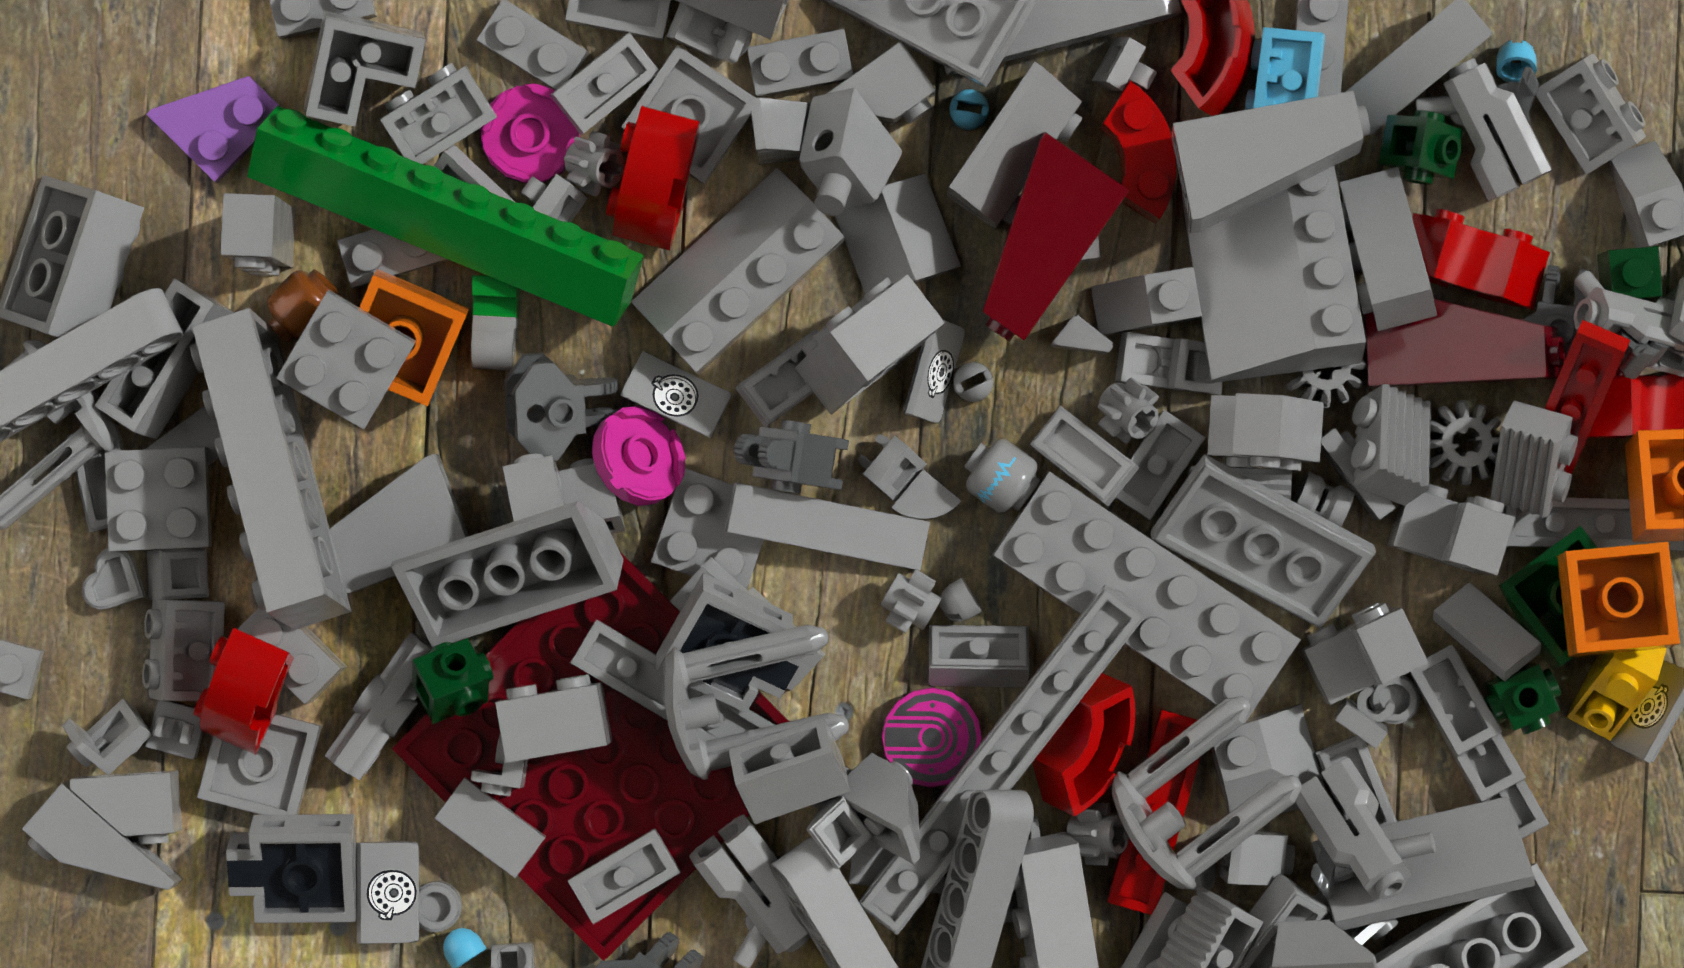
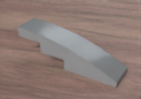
(1475, 737)

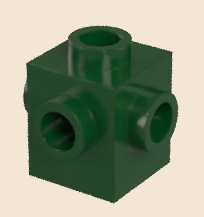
(1421, 146)
(451, 680)
(1505, 703)

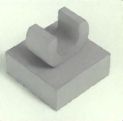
(1123, 65)
(557, 199)
(893, 467)
(1362, 720)
(175, 730)

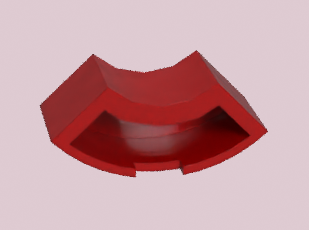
(1216, 52)
(1144, 151)
(654, 177)
(1491, 264)
(1640, 405)
(242, 690)
(1085, 749)

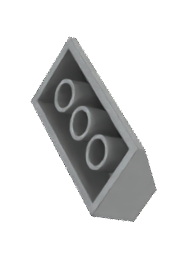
(738, 270)
(510, 573)

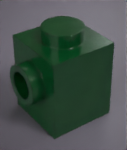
(1631, 272)

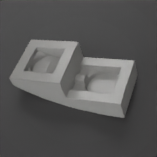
(1165, 363)

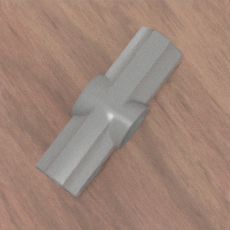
(379, 711)

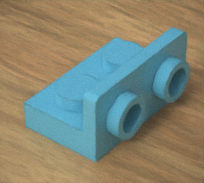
(1286, 66)

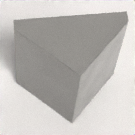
(898, 235)

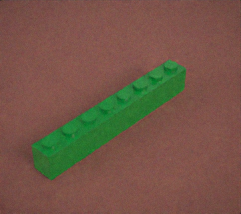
(445, 215)

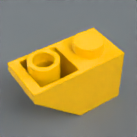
(1615, 689)

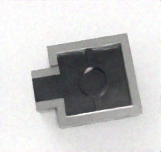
(725, 614)
(296, 868)

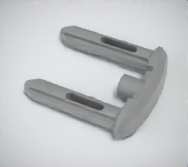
(95, 434)
(688, 713)
(1151, 831)

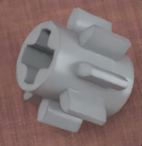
(594, 163)
(1128, 410)
(910, 601)
(1098, 834)

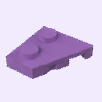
(216, 124)

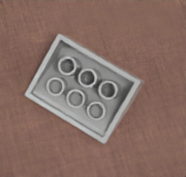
(1279, 285)

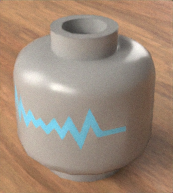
(1001, 475)

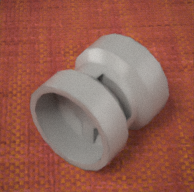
(1334, 503)

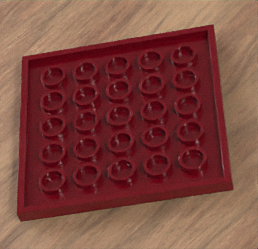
(593, 796)

